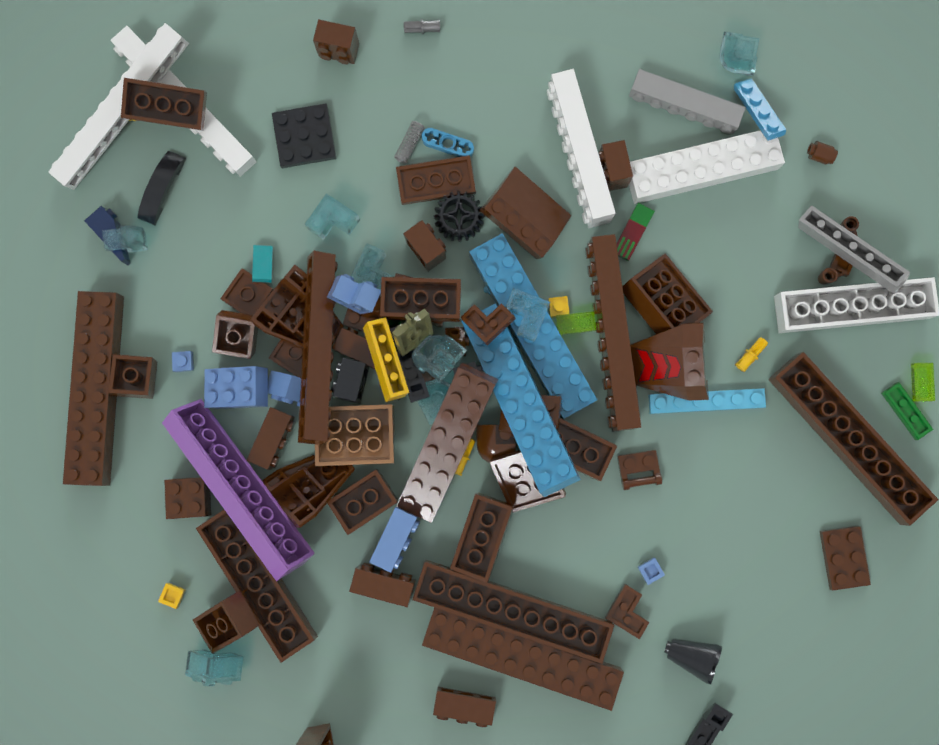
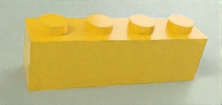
(385, 359)

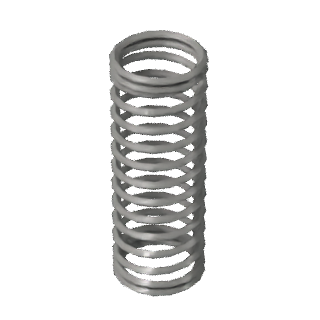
(401, 158)

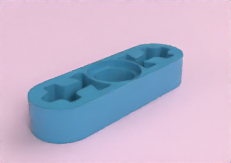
(433, 143)

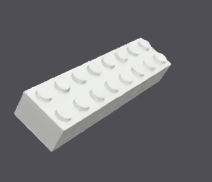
(580, 148)
(704, 166)
(855, 305)

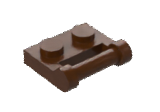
(639, 463)

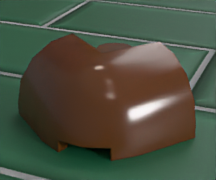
(493, 443)

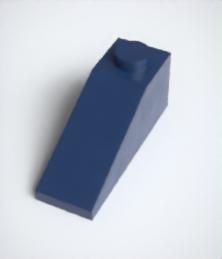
(105, 219)

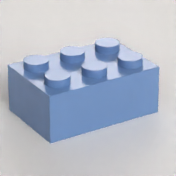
(236, 387)
(395, 540)

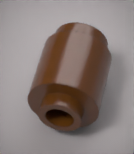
(822, 153)

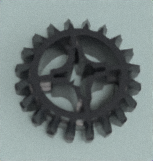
(466, 216)

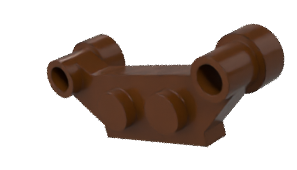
(839, 266)

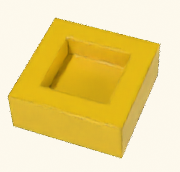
(558, 306)
(171, 595)

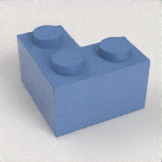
(354, 296)
(284, 387)

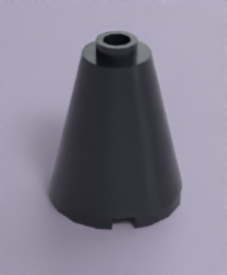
(695, 657)

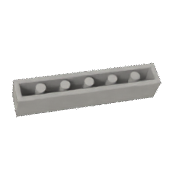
(686, 102)
(853, 249)

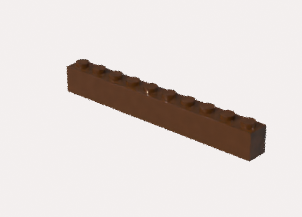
(317, 353)

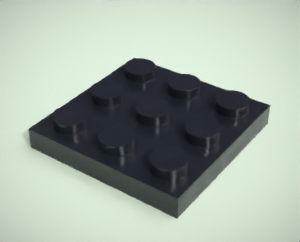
(304, 135)

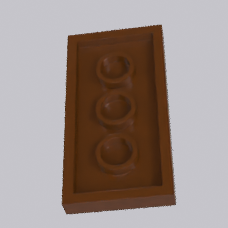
(435, 179)

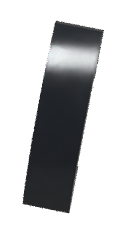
(158, 187)
(413, 376)
(709, 726)

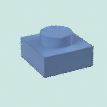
(182, 361)
(651, 571)

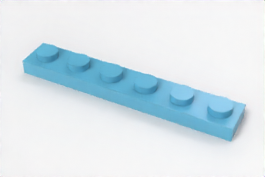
(717, 401)

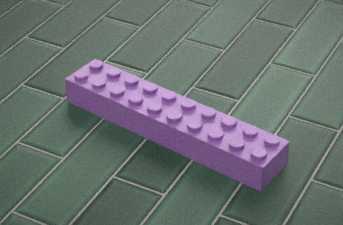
(238, 488)

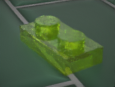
(576, 323)
(923, 382)

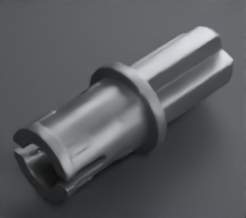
(421, 26)

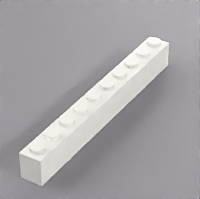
(107, 121)
(214, 133)

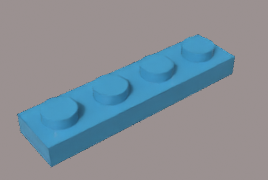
(759, 109)

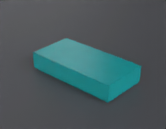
(262, 263)

